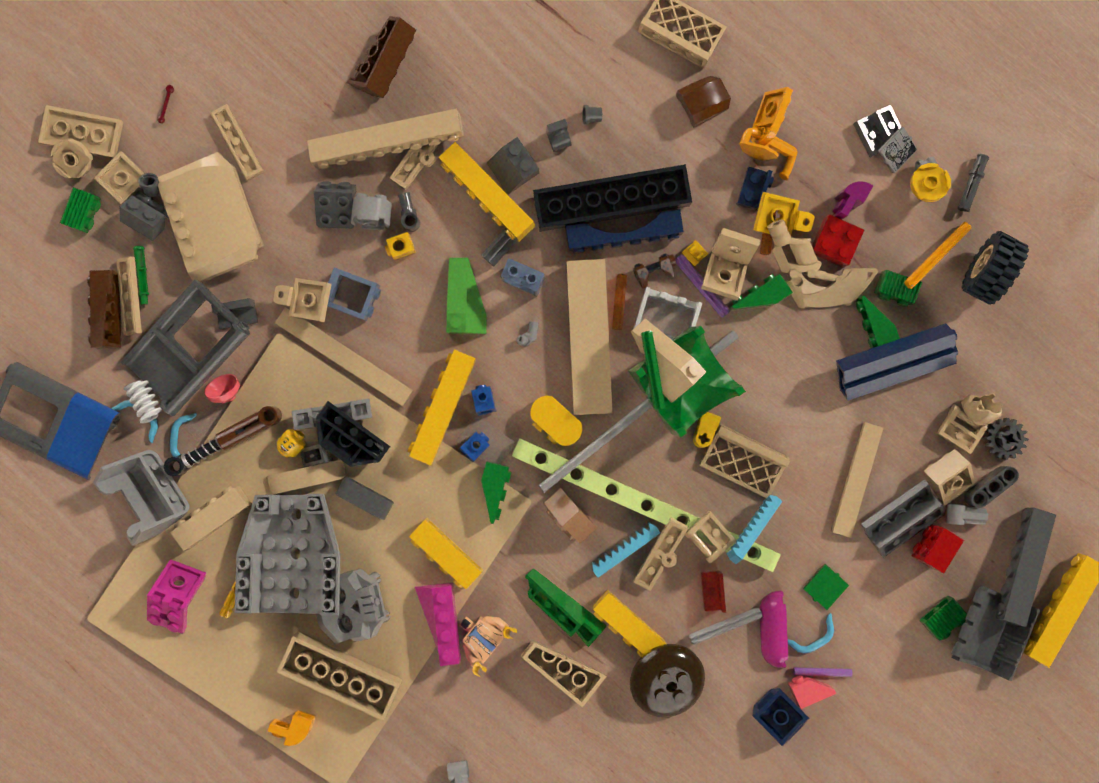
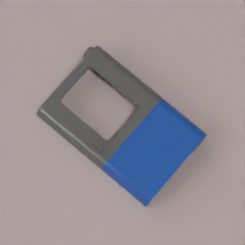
(76, 429)

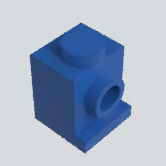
(471, 452)

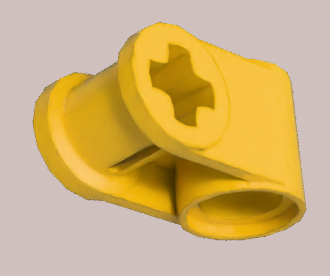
(706, 426)

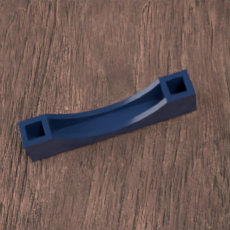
(584, 236)

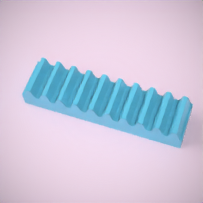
(754, 528)
(623, 552)

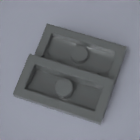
(877, 129)

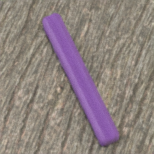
(697, 280)

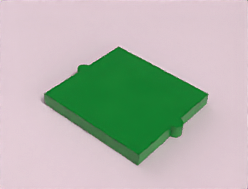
(826, 586)

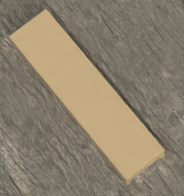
(589, 337)

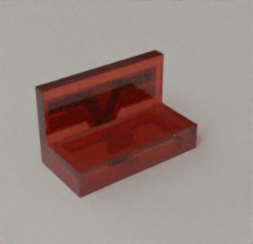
(713, 591)

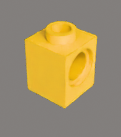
(408, 246)

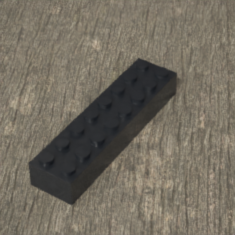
(612, 197)

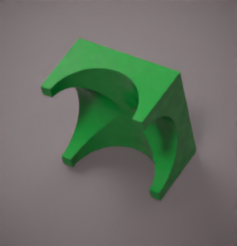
(704, 395)

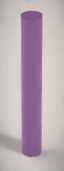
(822, 672)

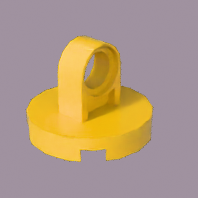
(930, 182)

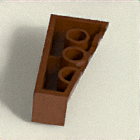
(384, 58)
(104, 309)

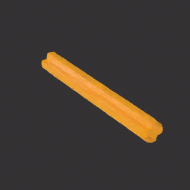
(937, 255)

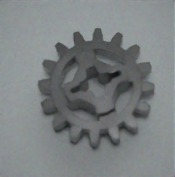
(1011, 432)

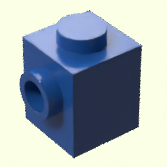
(483, 400)

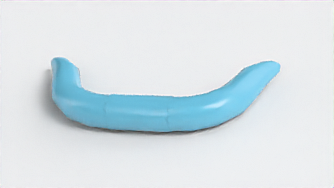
(154, 423)
(175, 431)
(817, 644)

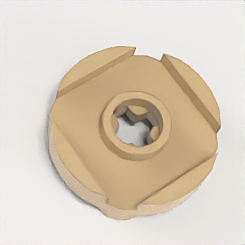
(61, 160)

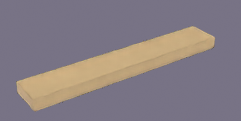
(857, 479)

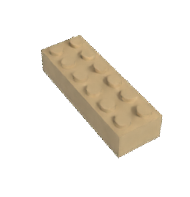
(339, 675)

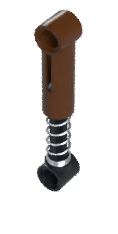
(224, 440)

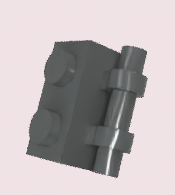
(143, 215)

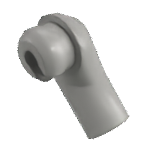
(530, 336)

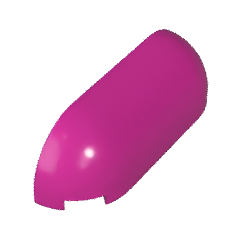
(774, 629)

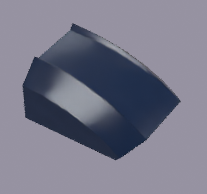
(779, 715)

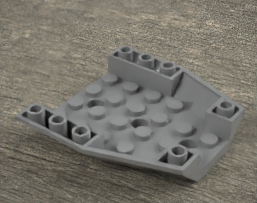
(267, 560)

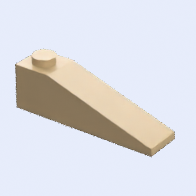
(676, 367)

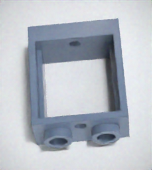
(519, 274)
(374, 293)

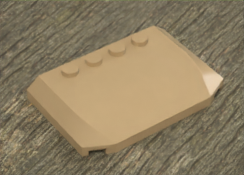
(209, 217)

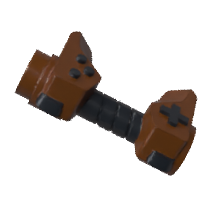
(665, 263)

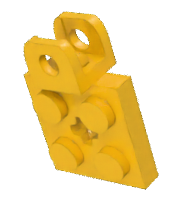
(788, 212)

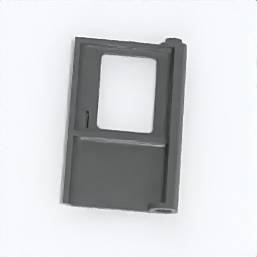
(167, 365)

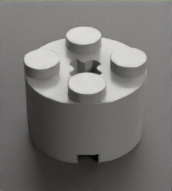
(371, 211)

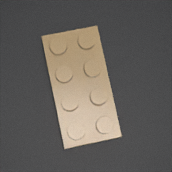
(95, 132)

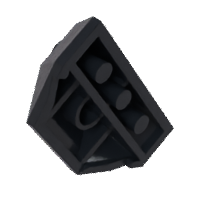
(348, 438)

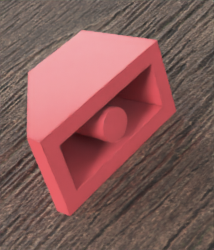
(809, 691)

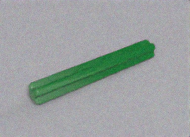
(653, 370)

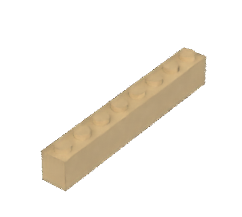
(385, 138)

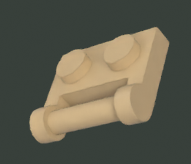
(957, 433)
(714, 532)

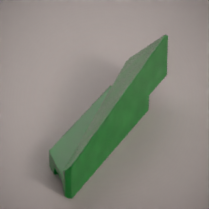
(563, 609)

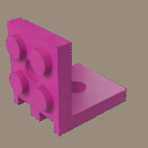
(168, 602)

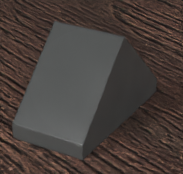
(315, 455)

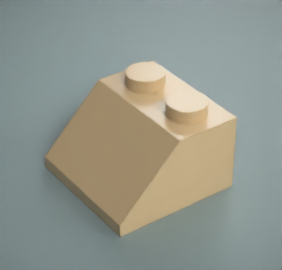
(950, 476)

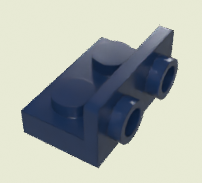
(754, 184)

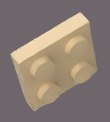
(120, 177)

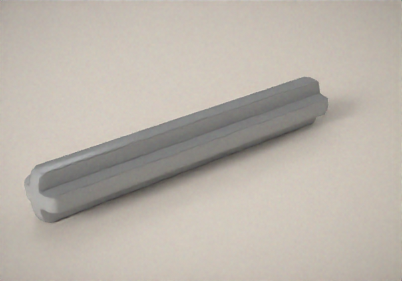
(725, 626)

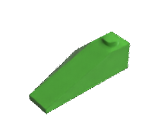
(464, 301)

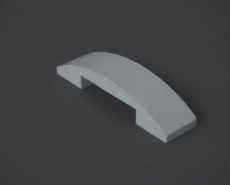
(355, 409)

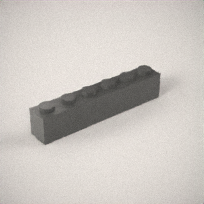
(1025, 566)

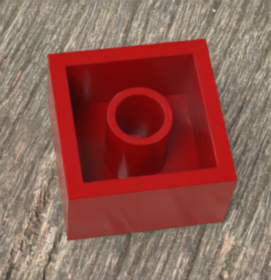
(837, 241)
(937, 548)

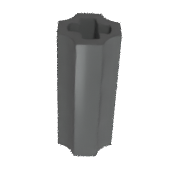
(498, 248)

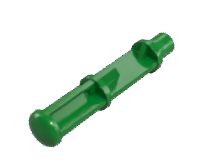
(141, 274)

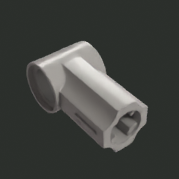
(961, 514)
(458, 771)

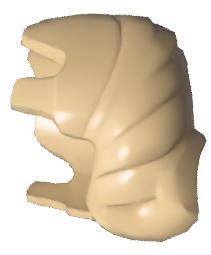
(981, 409)

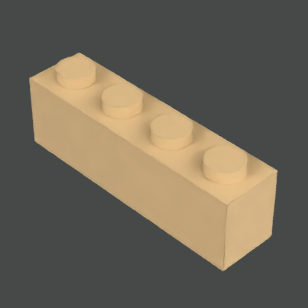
(210, 518)

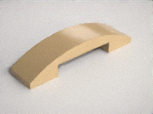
(306, 477)

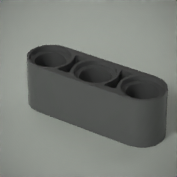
(1000, 485)
(364, 498)

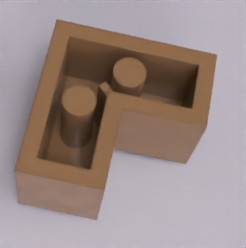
(569, 516)

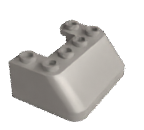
(147, 490)

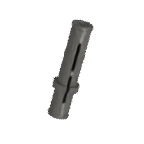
(976, 174)

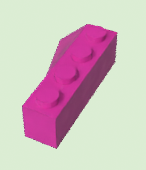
(441, 616)

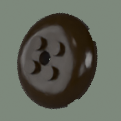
(658, 668)

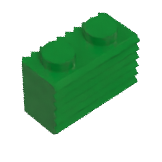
(80, 210)
(892, 286)
(944, 618)

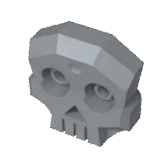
(359, 604)

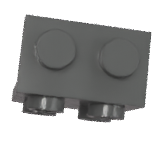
(334, 204)

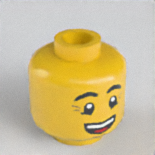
(291, 443)

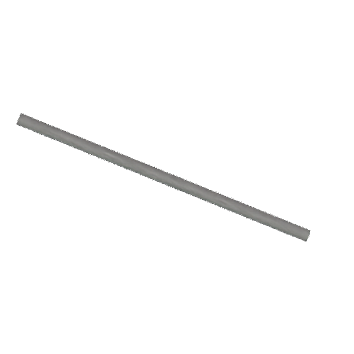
(618, 427)

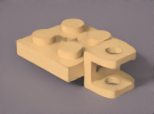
(297, 297)

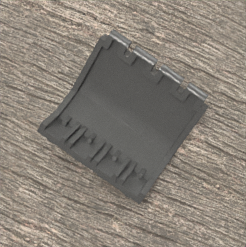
(991, 641)

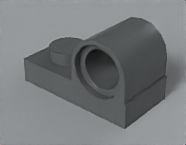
(558, 135)

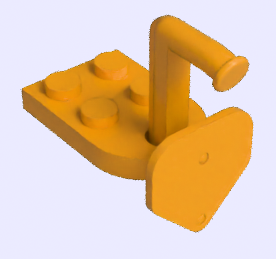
(765, 128)

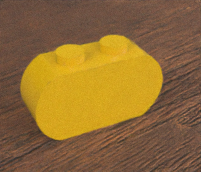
(555, 421)

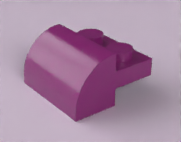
(851, 198)

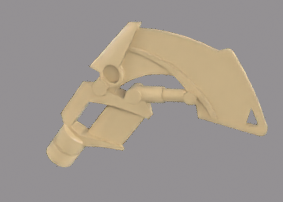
(843, 290)

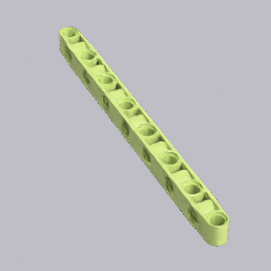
(631, 498)

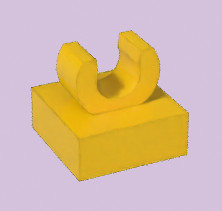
(694, 253)

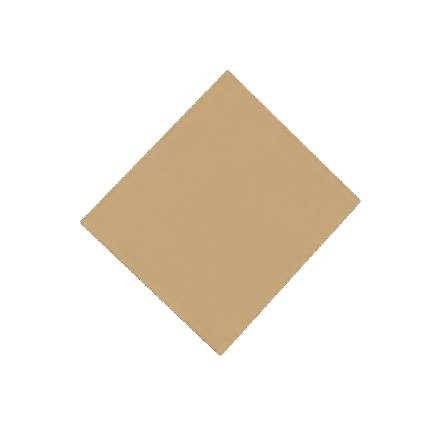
(238, 657)

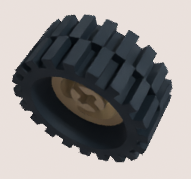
(995, 267)

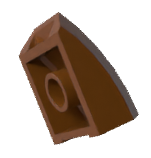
(704, 99)

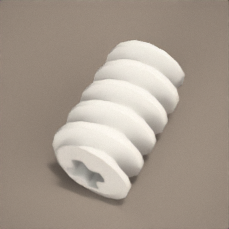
(142, 401)

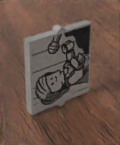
(897, 149)

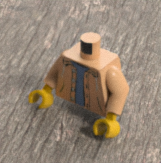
(483, 639)

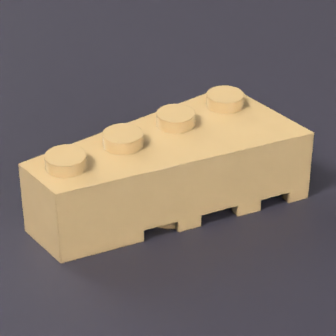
(567, 674)

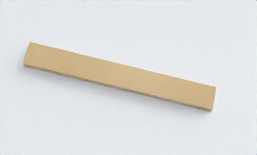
(345, 357)

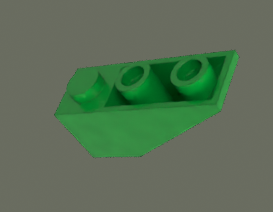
(768, 294)
(877, 325)
(493, 484)

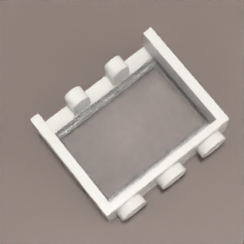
(667, 312)

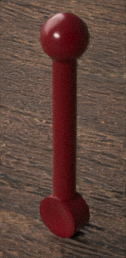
(170, 89)

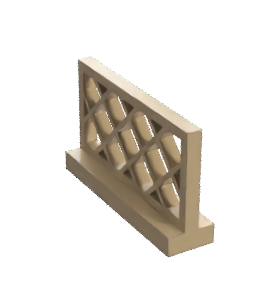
(677, 43)
(752, 446)

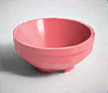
(222, 389)

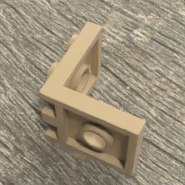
(729, 256)

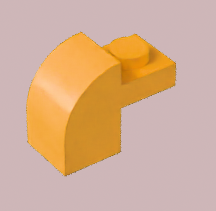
(296, 730)

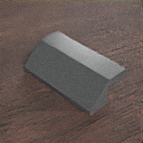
(903, 518)

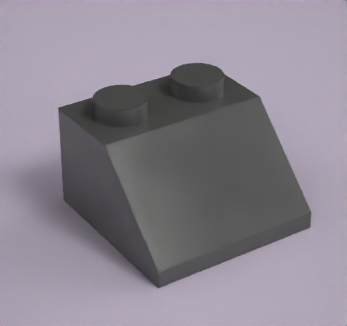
(513, 165)

